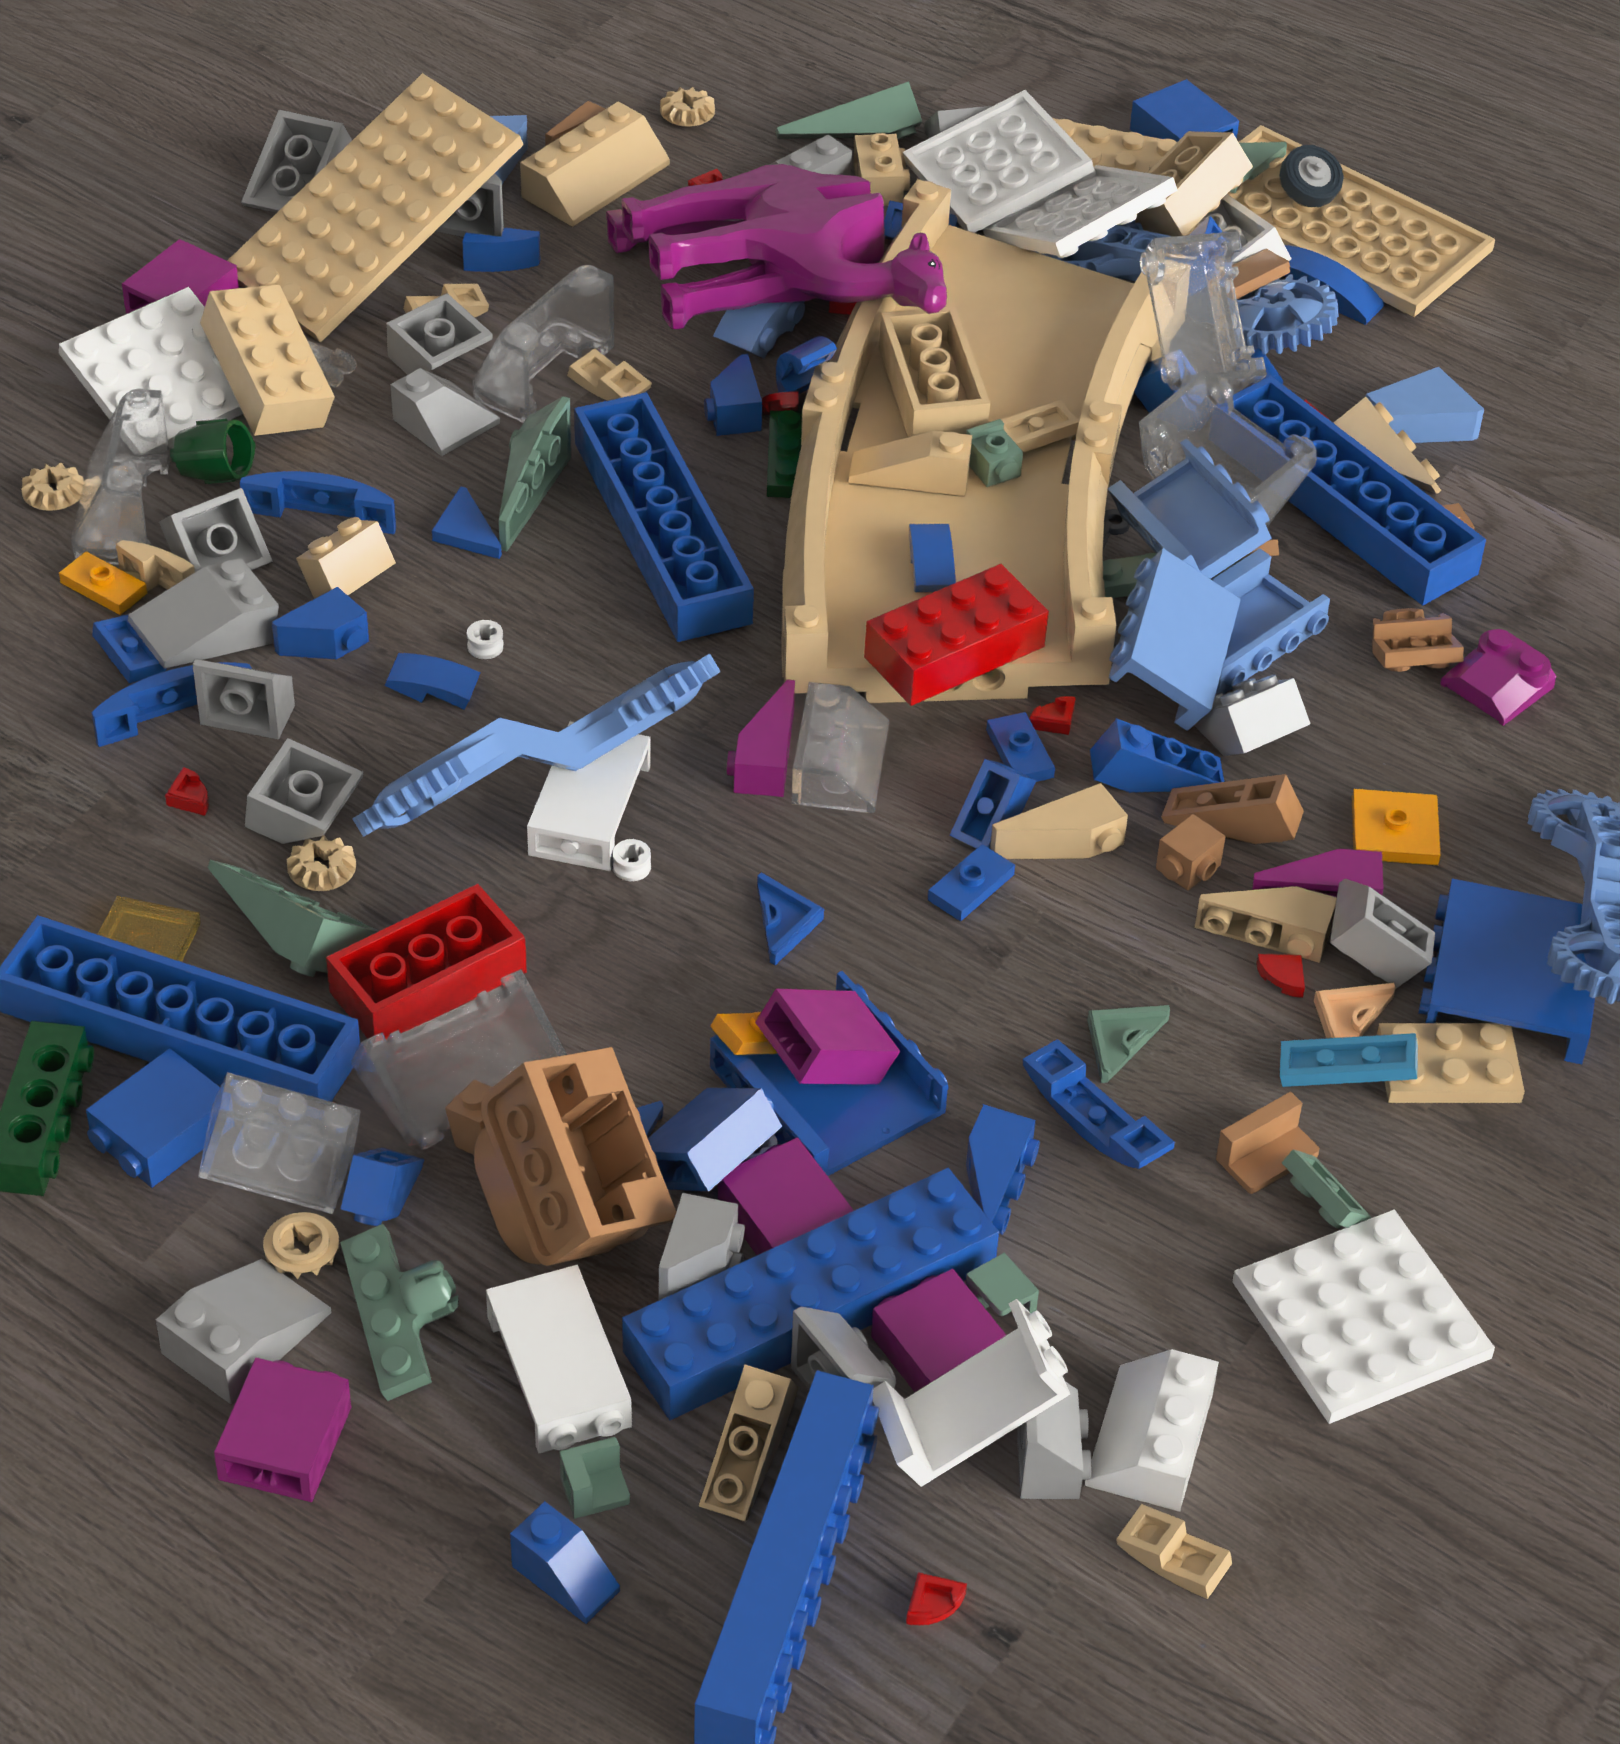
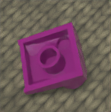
(1501, 675)

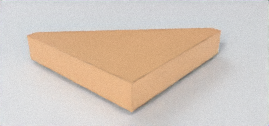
(1351, 1009)

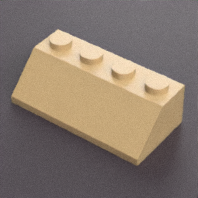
(592, 164)

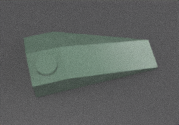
(882, 112)
(535, 462)
(289, 921)

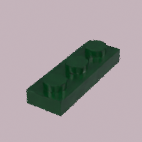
(783, 452)

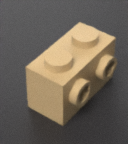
(882, 164)
(346, 557)

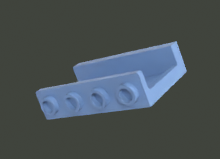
(1195, 513)
(1268, 619)
(1176, 634)

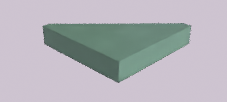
(1260, 156)
(1121, 1034)

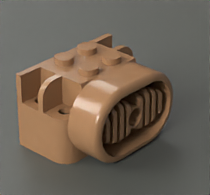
(568, 1160)

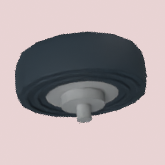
(1311, 176)

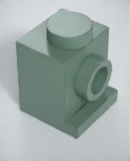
(994, 454)

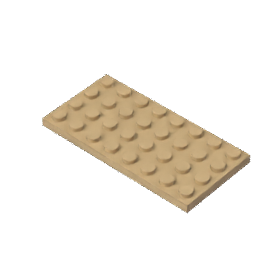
(375, 204)
(1376, 232)

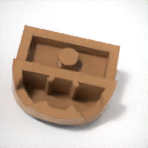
(1410, 640)

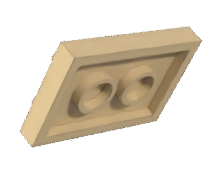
(1459, 1064)

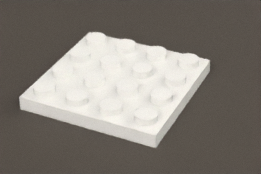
(999, 161)
(1082, 211)
(155, 350)
(1362, 1316)

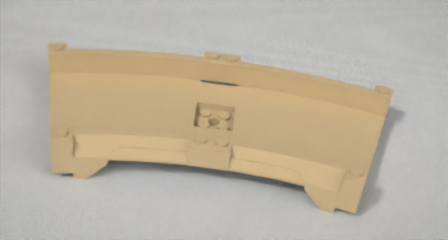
(1037, 338)

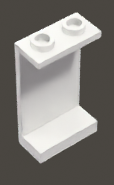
(583, 807)
(560, 1358)
(974, 1400)

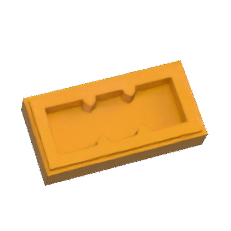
(103, 583)
(742, 1033)

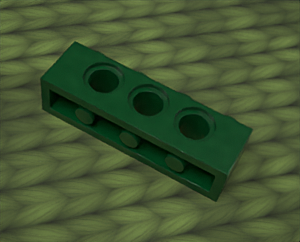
(40, 1105)

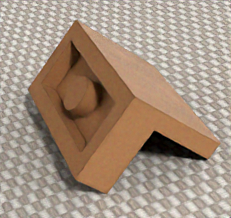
(1260, 1142)

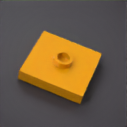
(1397, 825)

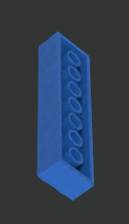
(1368, 501)
(663, 517)
(156, 1003)
(703, 1336)
(788, 1565)

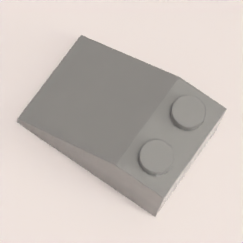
(292, 157)
(207, 615)
(233, 1320)

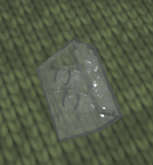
(839, 750)
(279, 1143)

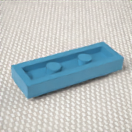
(1349, 1060)

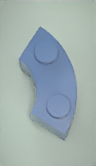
(759, 325)

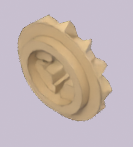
(675, 108)
(41, 496)
(313, 874)
(312, 1231)

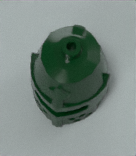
(202, 451)

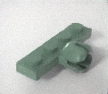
(396, 1308)

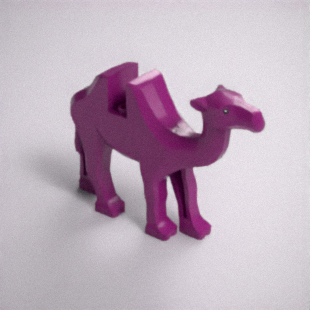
(797, 228)

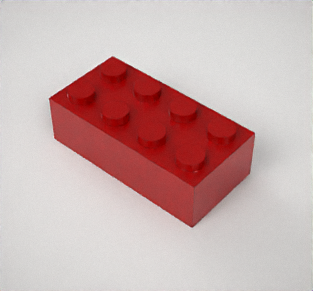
(955, 634)
(426, 963)

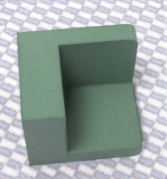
(1000, 1283)
(593, 1477)

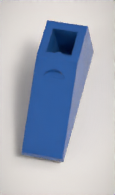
(1149, 762)
(995, 1161)

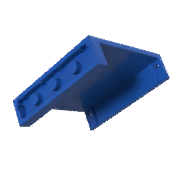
(1497, 967)
(841, 1120)

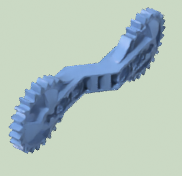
(1271, 316)
(508, 739)
(1596, 845)

